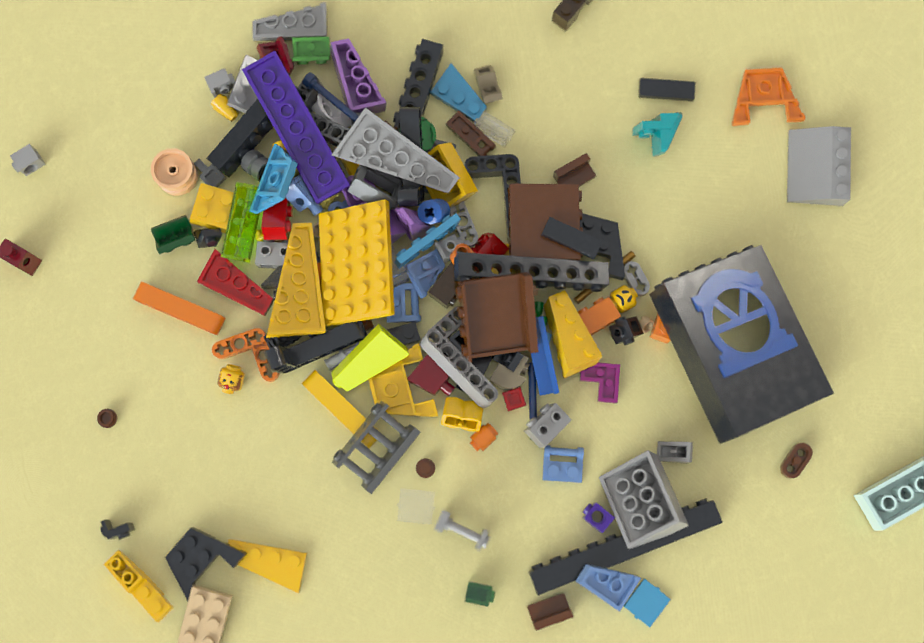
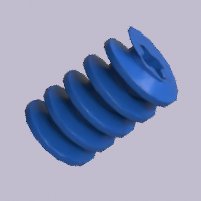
(433, 211)

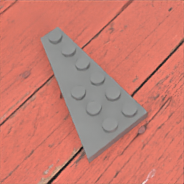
(383, 148)

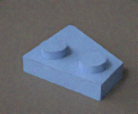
(424, 272)

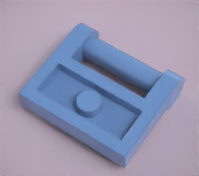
(400, 306)
(563, 470)

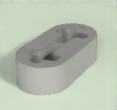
(640, 276)

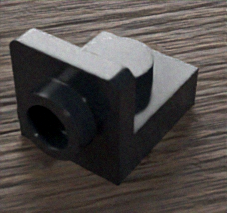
(509, 360)

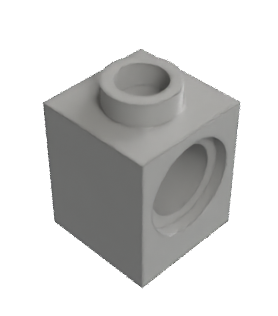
(27, 160)

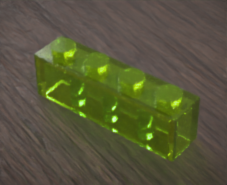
(241, 225)

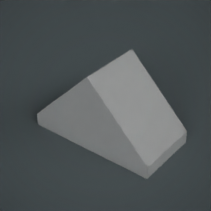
(675, 452)

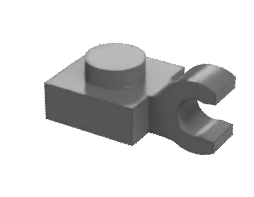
(210, 175)

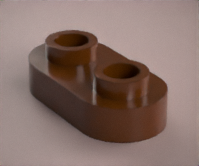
(797, 462)

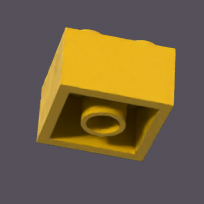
(212, 207)

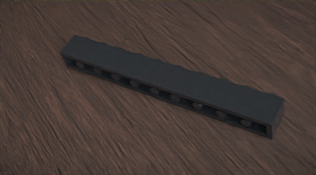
(615, 551)

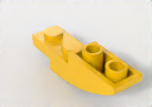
(139, 585)

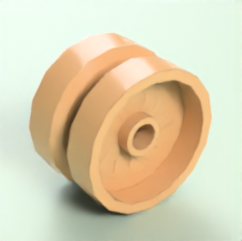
(174, 172)

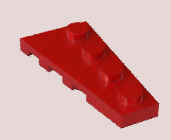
(232, 283)

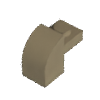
(509, 380)

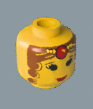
(231, 378)

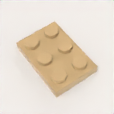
(205, 616)

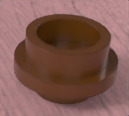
(107, 418)
(425, 468)

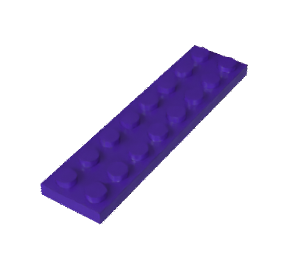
(296, 127)

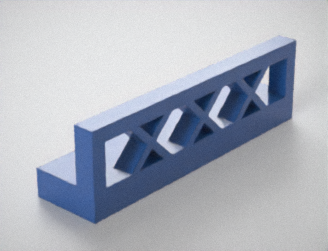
(543, 362)

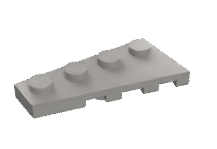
(302, 23)

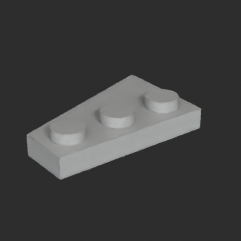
(242, 93)

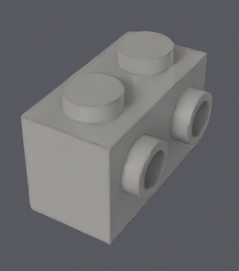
(270, 253)
(547, 424)

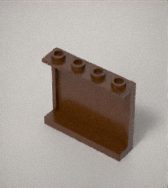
(529, 211)
(497, 315)

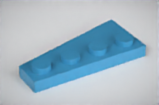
(448, 225)

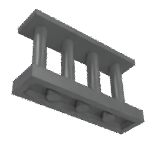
(384, 464)

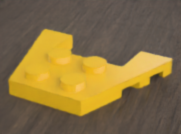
(393, 389)

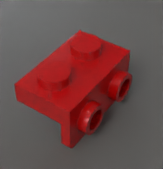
(490, 244)

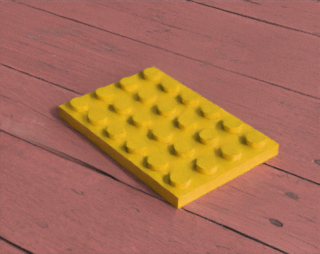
(356, 263)

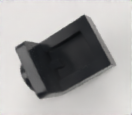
(207, 237)
(119, 532)

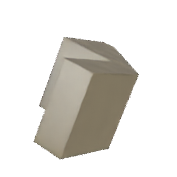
(487, 84)

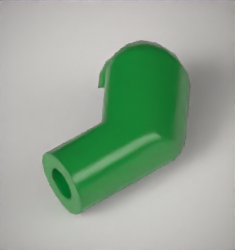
(539, 309)

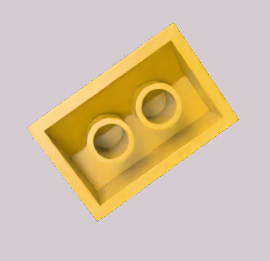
(464, 187)

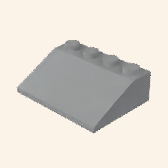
(819, 165)
(643, 500)

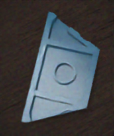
(274, 181)

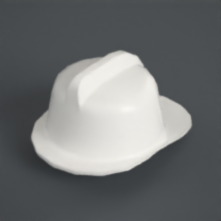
(329, 111)

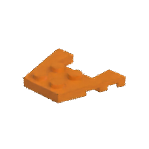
(763, 88)

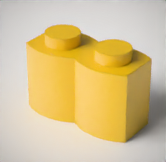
(462, 414)

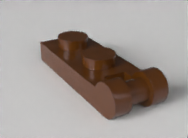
(470, 134)

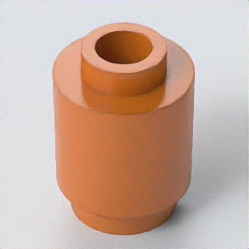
(484, 437)

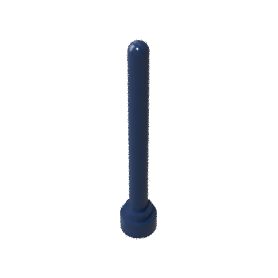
(310, 82)

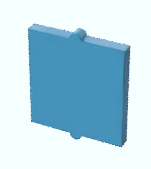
(647, 602)

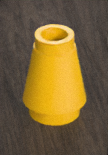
(220, 105)

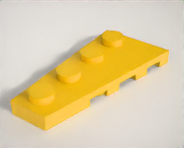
(273, 563)

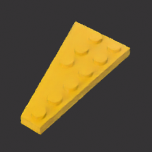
(298, 295)

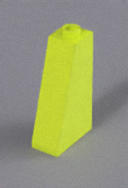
(368, 358)

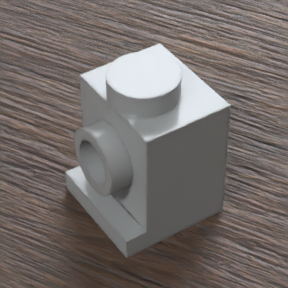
(220, 82)
(442, 247)

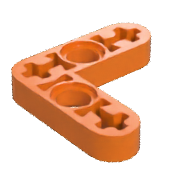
(256, 347)

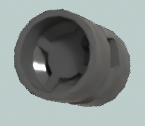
(254, 163)

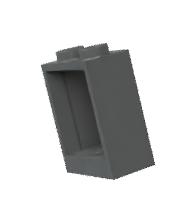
(371, 194)

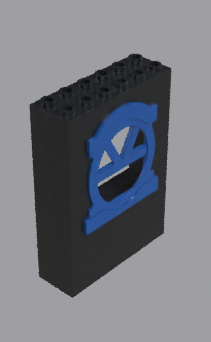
(735, 386)

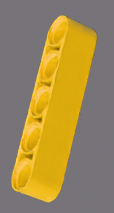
(337, 405)

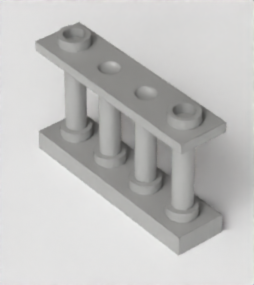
(446, 523)

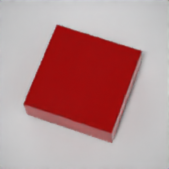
(514, 399)

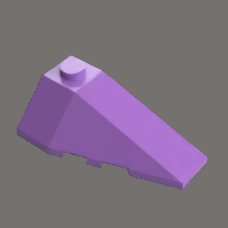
(411, 223)

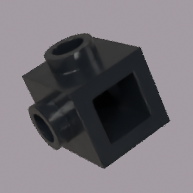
(625, 330)

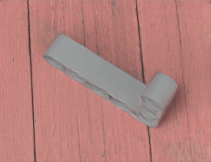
(455, 358)

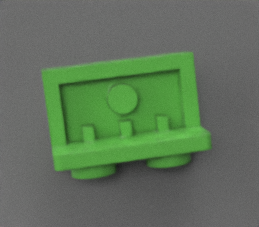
(311, 49)

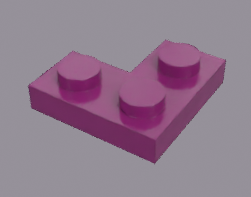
(608, 378)

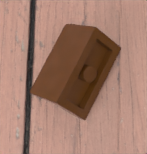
(575, 172)
(549, 611)

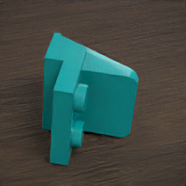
(662, 130)

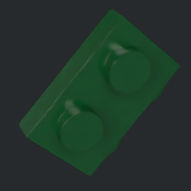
(173, 234)

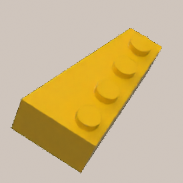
(572, 339)

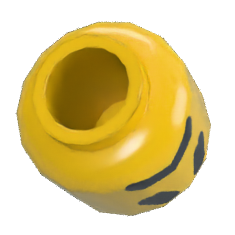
(624, 298)

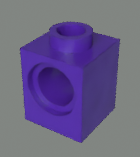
(606, 518)

